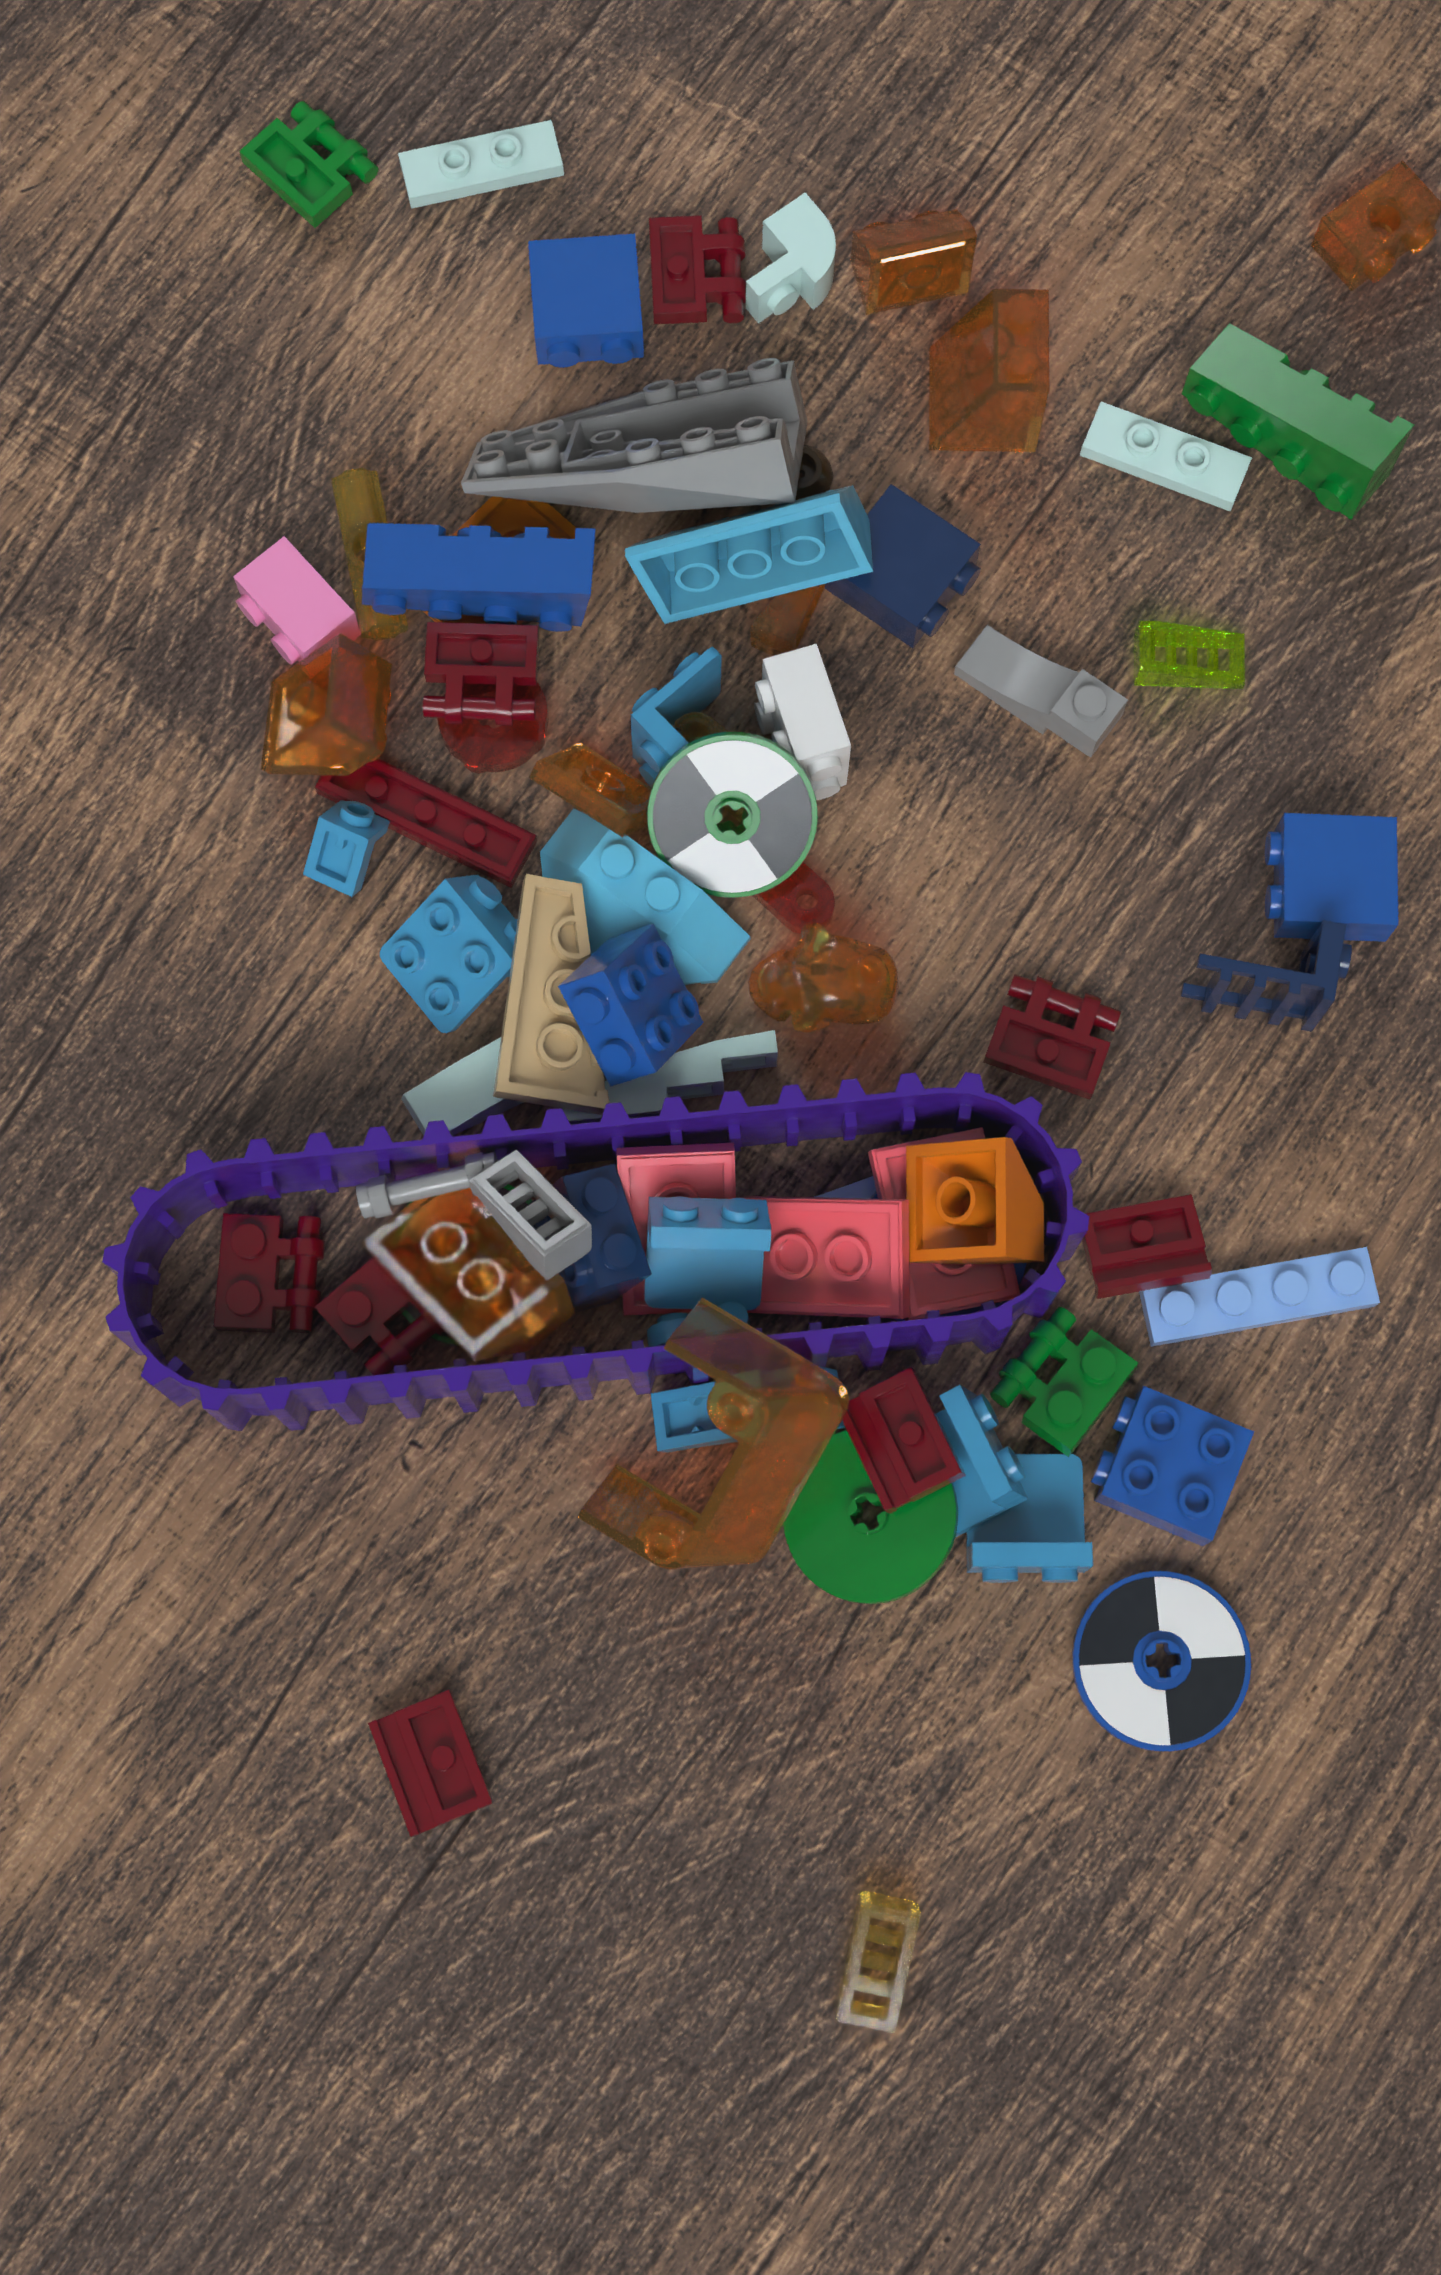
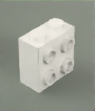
(804, 716)

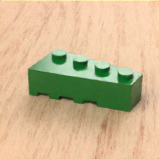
(1296, 420)

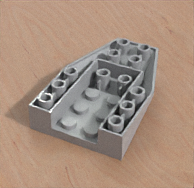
(660, 448)

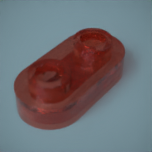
(782, 900)

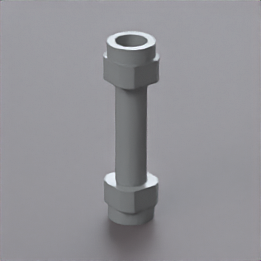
(379, 1196)

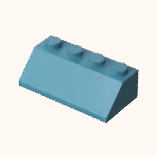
(754, 555)

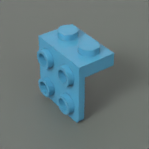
(655, 712)
(453, 950)
(705, 1251)
(990, 1470)
(1041, 1532)

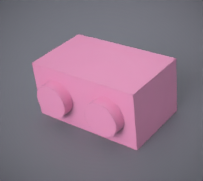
(293, 602)

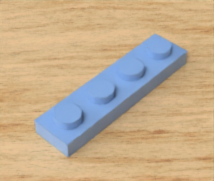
(1260, 1296)

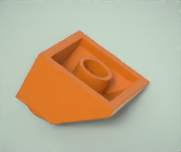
(972, 1204)

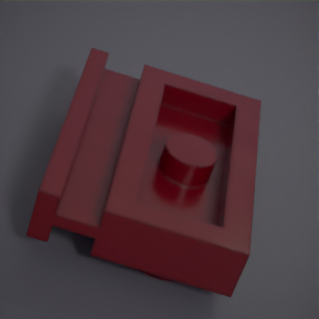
(1145, 1247)
(901, 1441)
(430, 1763)

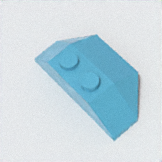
(634, 888)

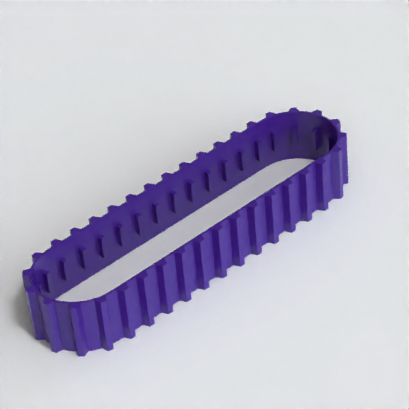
(210, 1185)

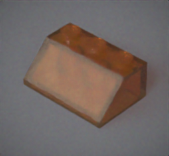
(470, 1275)

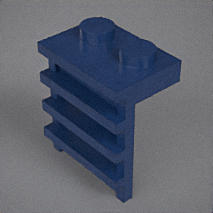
(1304, 992)

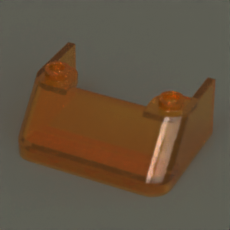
(765, 1400)

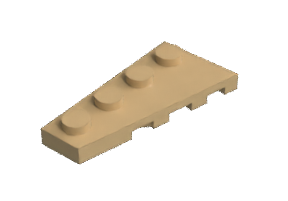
(541, 1045)

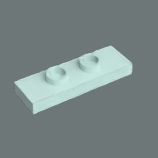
(481, 164)
(1165, 456)

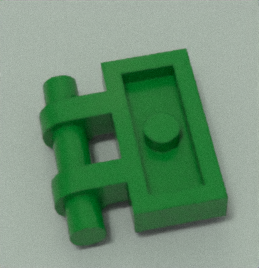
(298, 173)
(1078, 1391)

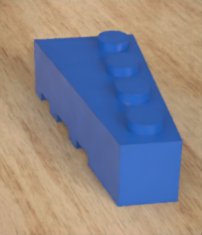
(479, 574)

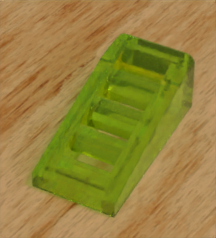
(1169, 674)

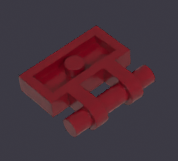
(679, 271)
(481, 655)
(1047, 1050)
(250, 1273)
(365, 1307)

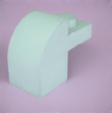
(802, 257)

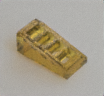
(892, 1910)

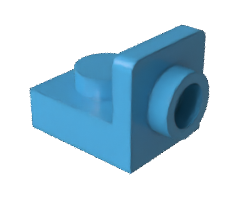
(344, 846)

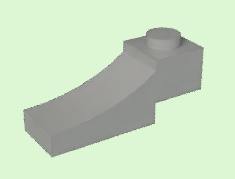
(1041, 691)

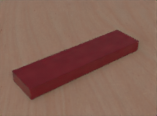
(436, 819)

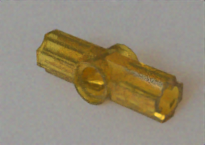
(358, 503)

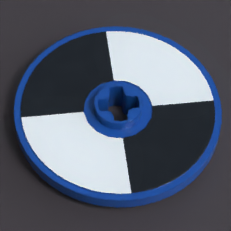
(1132, 1699)

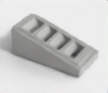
(552, 1245)

